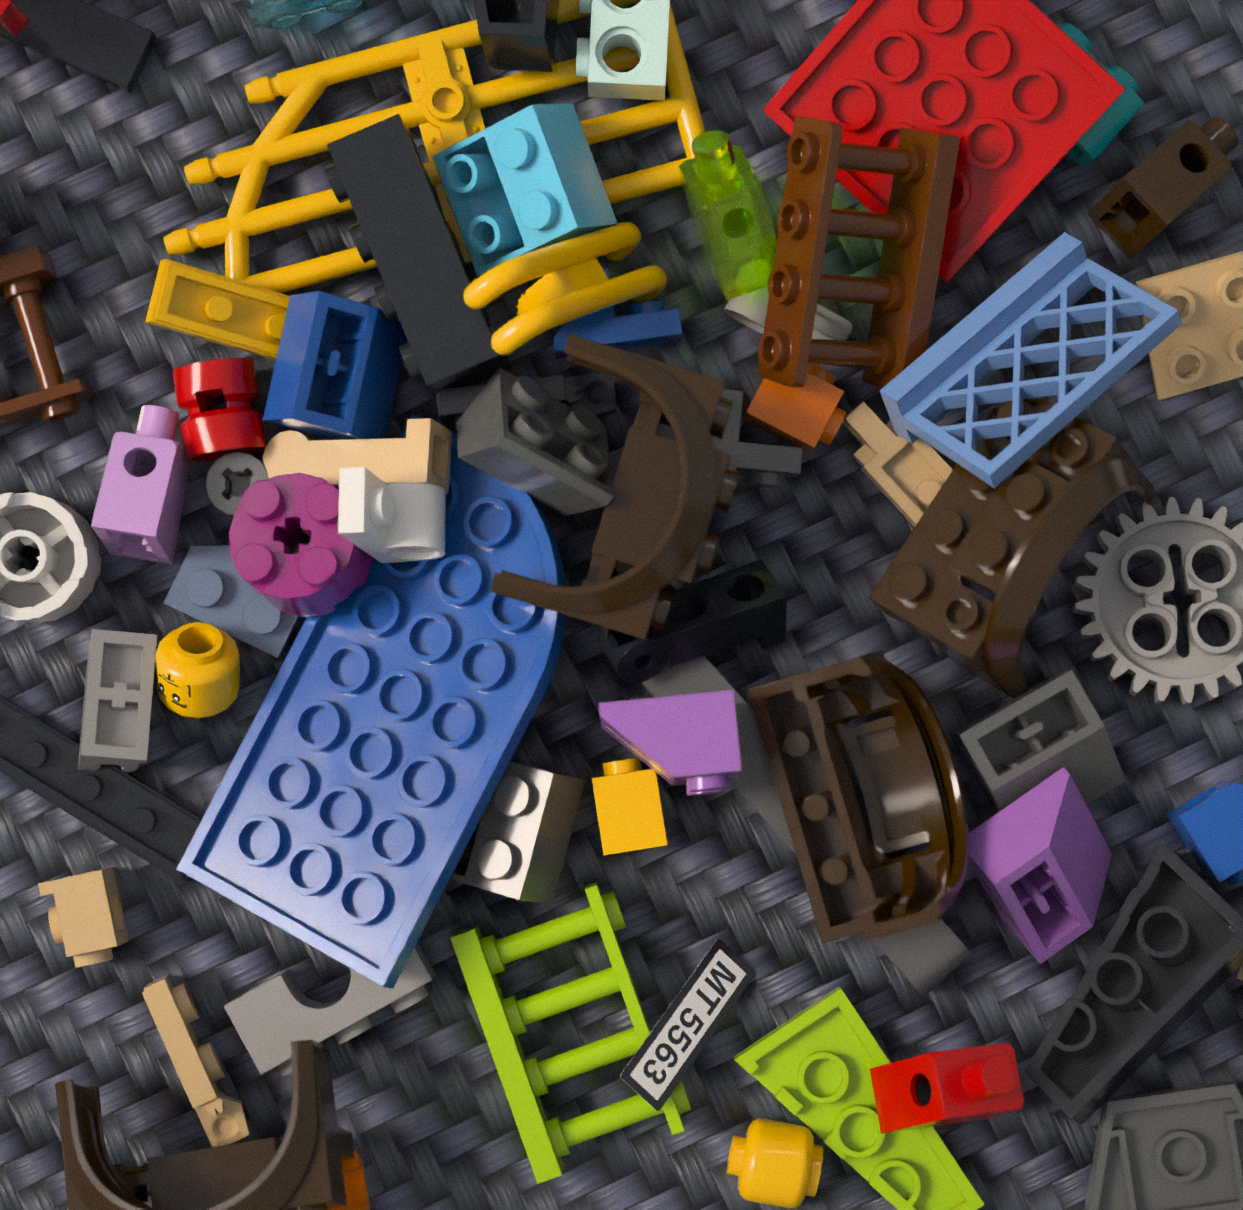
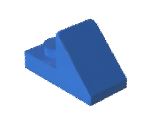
(642, 327)

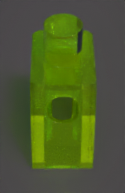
(723, 200)

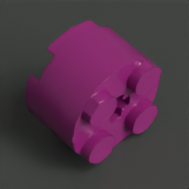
(268, 527)

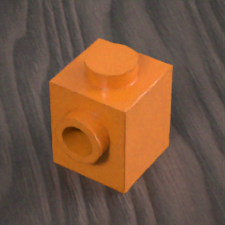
(802, 413)

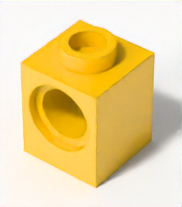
(628, 807)

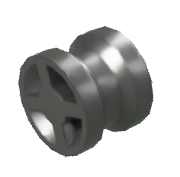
(230, 467)

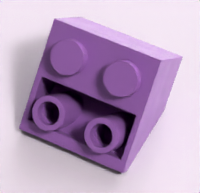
(1043, 865)

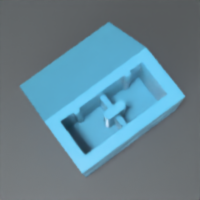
(524, 185)

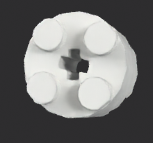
(66, 563)

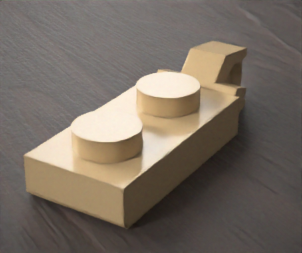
(901, 470)
(195, 1064)

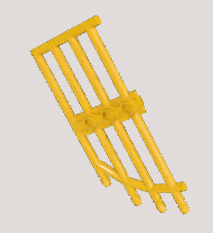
(445, 110)

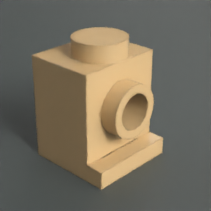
(86, 915)

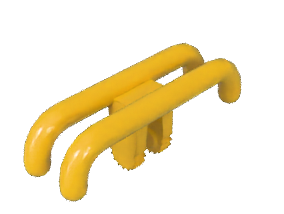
(570, 283)

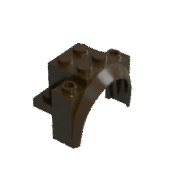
(660, 500)
(252, 1175)

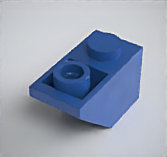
(1214, 831)

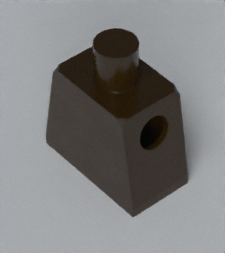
(1165, 184)

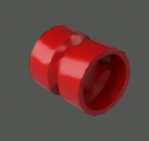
(211, 432)

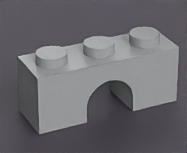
(281, 1013)

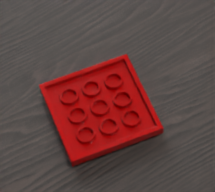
(960, 69)

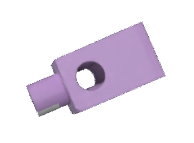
(137, 512)

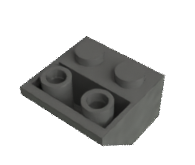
(537, 444)
(1037, 736)
(522, 834)

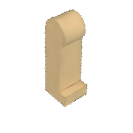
(415, 459)

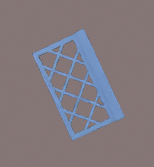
(997, 338)

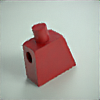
(963, 1083)

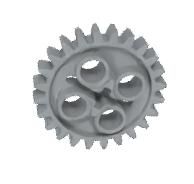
(1119, 602)

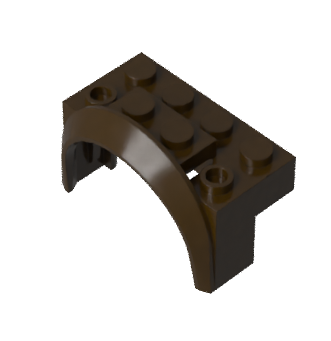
(1003, 542)
(905, 785)

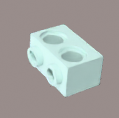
(638, 28)

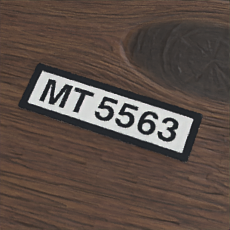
(687, 1025)

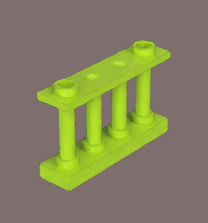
(507, 1018)

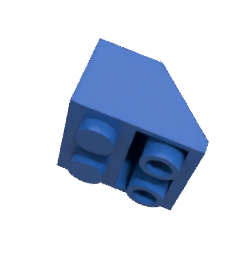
(335, 368)

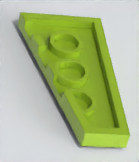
(822, 1075)

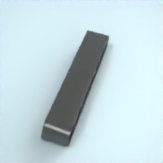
(921, 953)

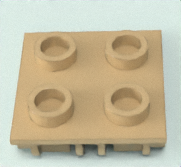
(1210, 339)

